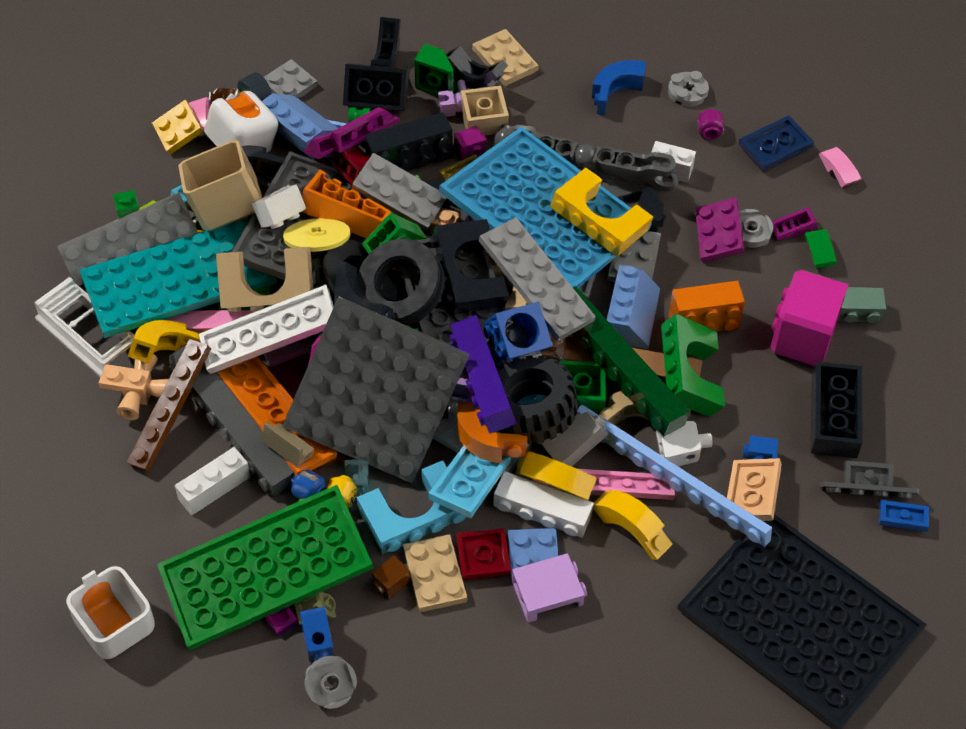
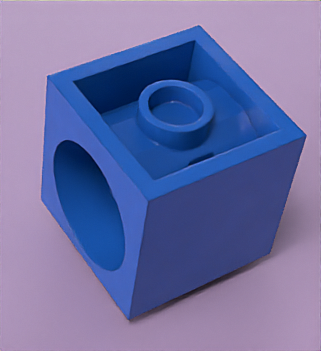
(531, 320)

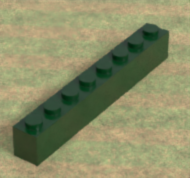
(631, 373)

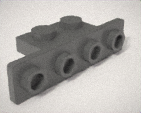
(868, 477)

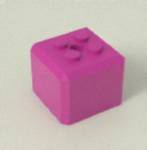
(807, 317)

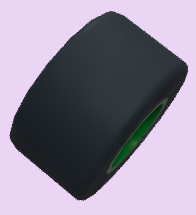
(256, 84)

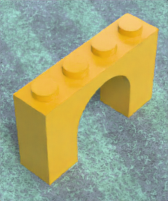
(614, 233)

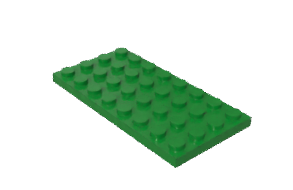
(264, 567)

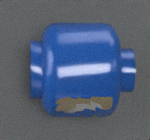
(307, 484)

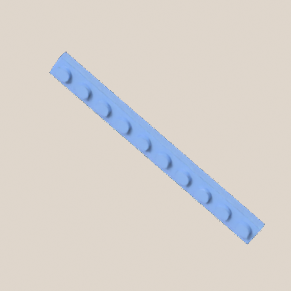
(685, 483)

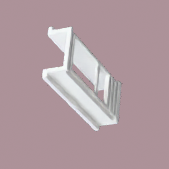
(58, 301)

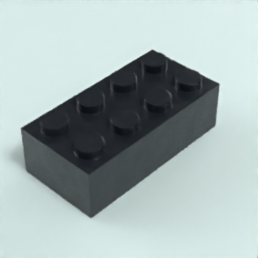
(413, 142)
(836, 410)

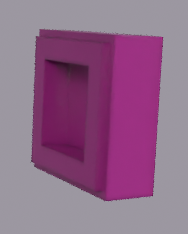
(281, 621)

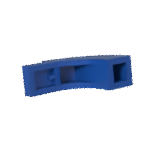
(617, 76)

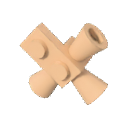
(135, 385)

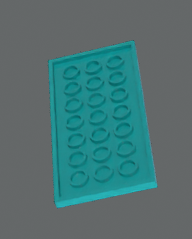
(163, 280)

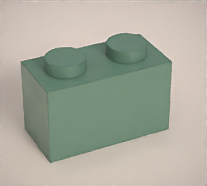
(863, 305)

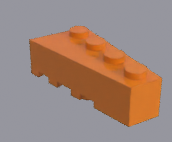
(330, 200)

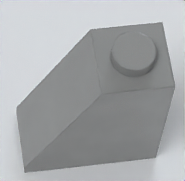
(578, 439)

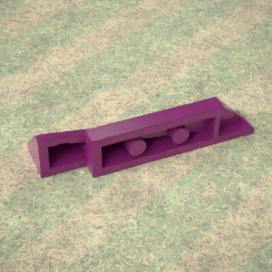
(351, 133)

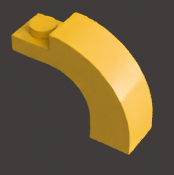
(160, 336)
(556, 475)
(635, 517)

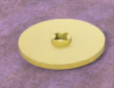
(317, 234)

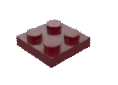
(483, 554)

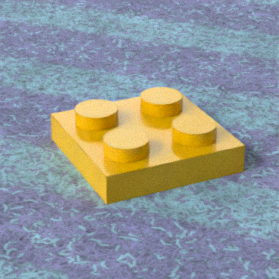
(177, 127)

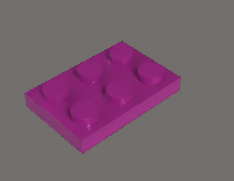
(719, 230)

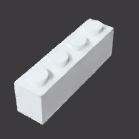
(543, 504)

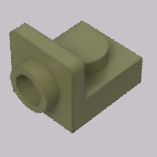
(316, 601)

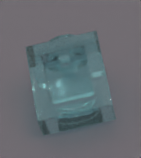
(360, 471)

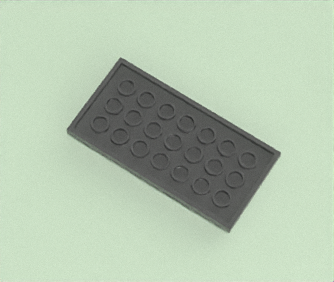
(265, 246)

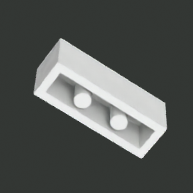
(212, 481)

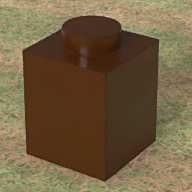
(390, 577)

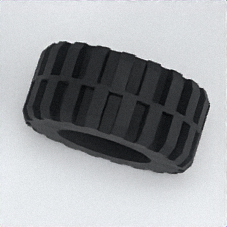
(539, 377)

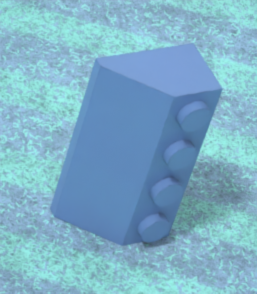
(297, 120)
(633, 306)

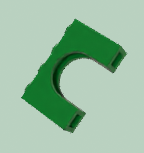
(689, 337)

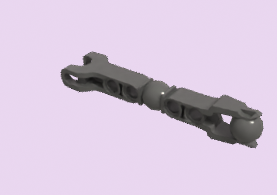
(642, 167)

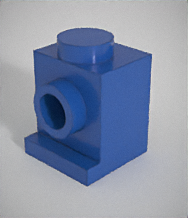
(760, 448)

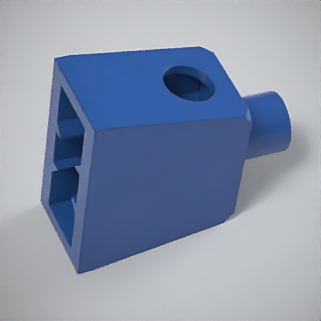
(316, 631)

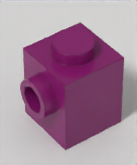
(469, 142)

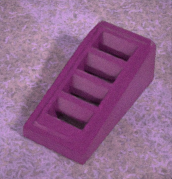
(799, 216)

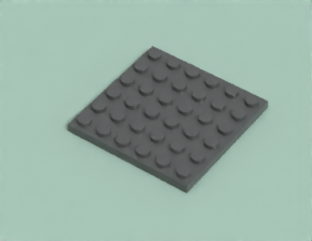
(375, 389)

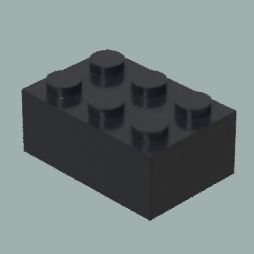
(375, 86)

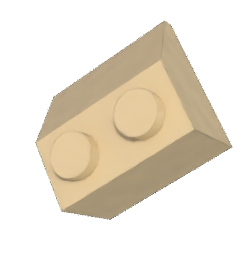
(484, 109)

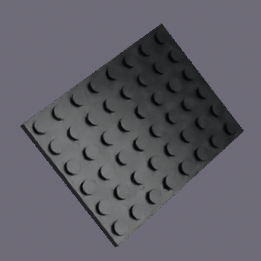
(803, 621)

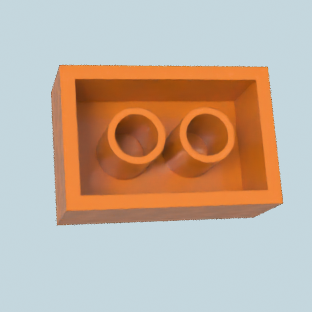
(711, 305)

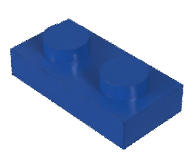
(904, 515)

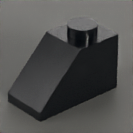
(653, 205)

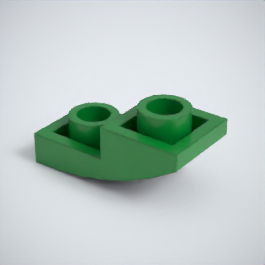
(820, 248)

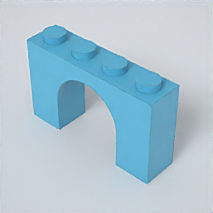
(393, 530)

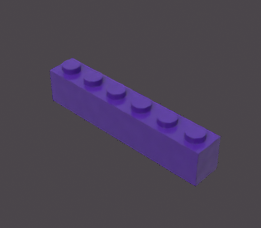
(483, 376)

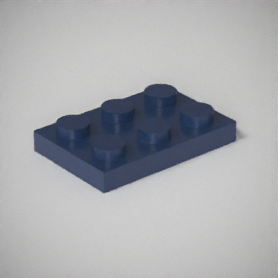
(776, 143)

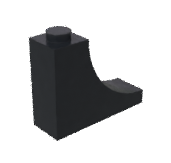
(348, 288)

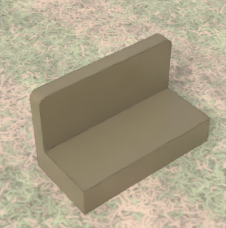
(286, 444)

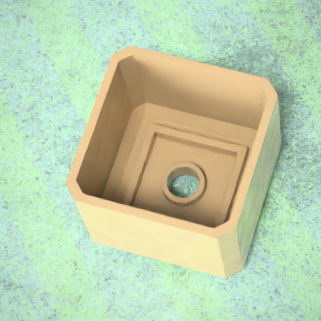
(220, 185)

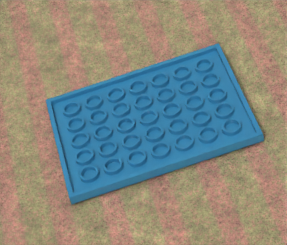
(519, 183)

